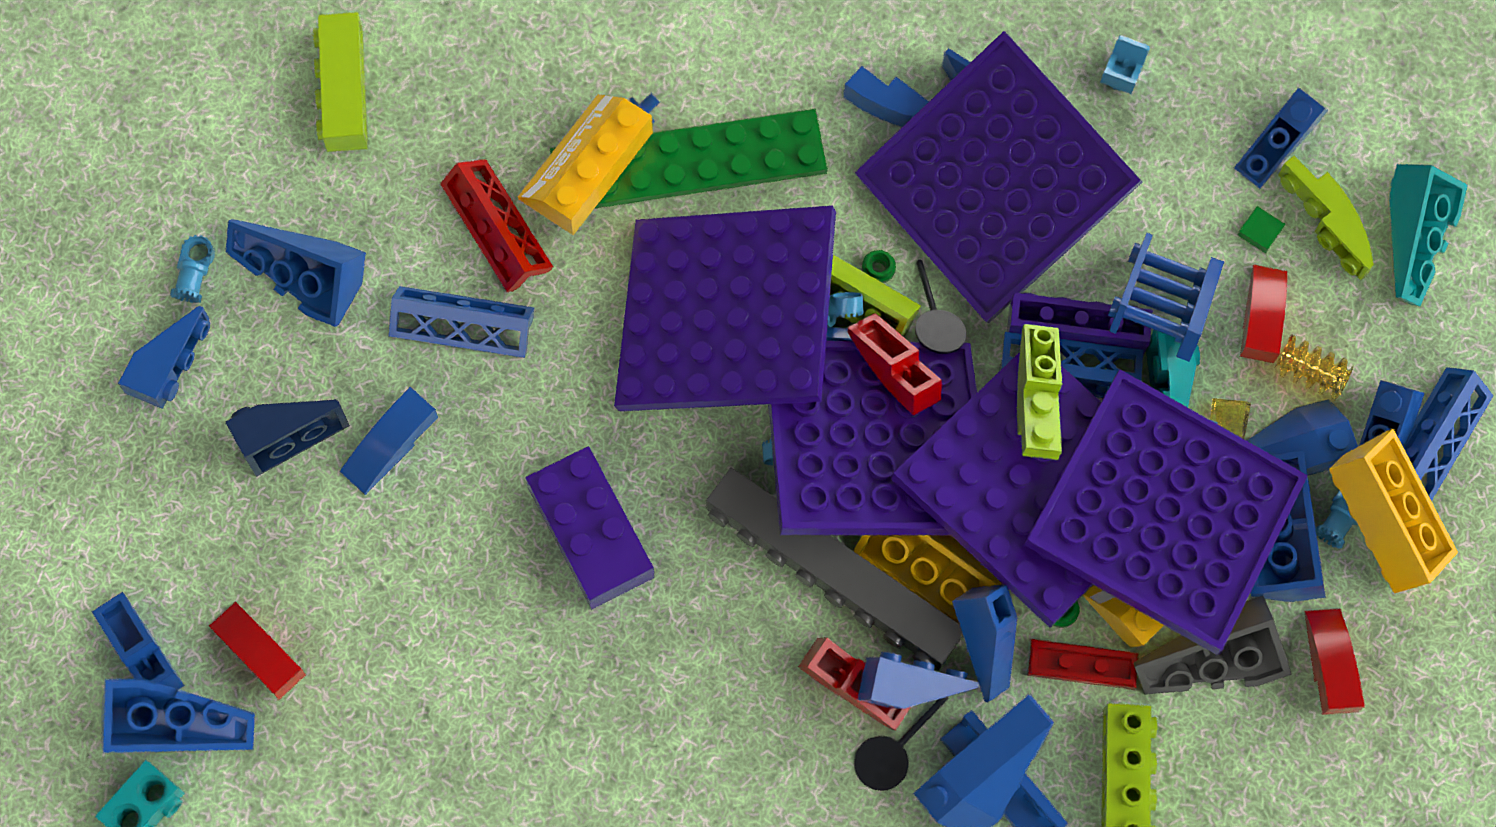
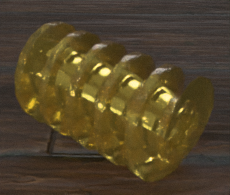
(1314, 367)

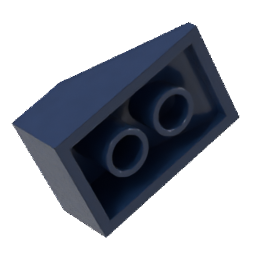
(282, 430)

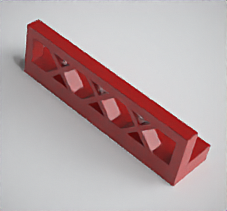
(489, 223)

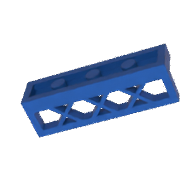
(461, 309)
(1096, 378)
(1436, 424)
(1028, 804)

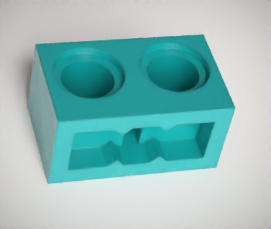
(134, 799)

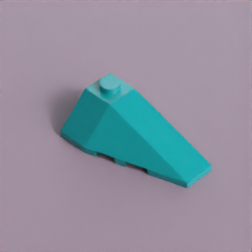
(1420, 210)
(1166, 371)

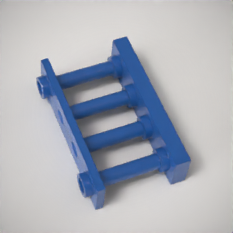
(1198, 298)

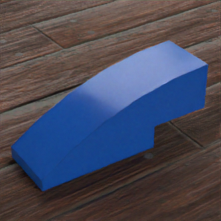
(890, 103)
(389, 440)
(135, 642)

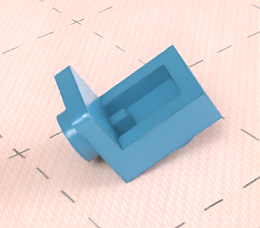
(1125, 64)

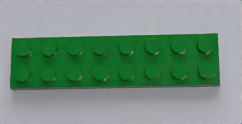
(721, 157)

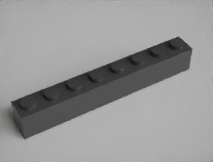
(837, 571)

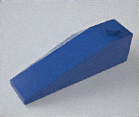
(310, 268)
(1314, 428)
(1294, 562)
(160, 718)
(984, 775)

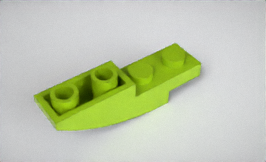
(1339, 224)
(1038, 392)

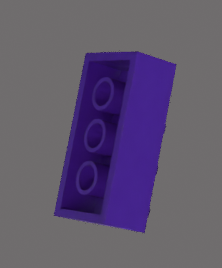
(590, 527)

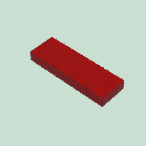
(1082, 664)

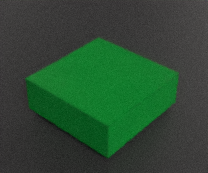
(1261, 229)

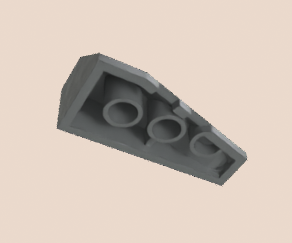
(1249, 654)

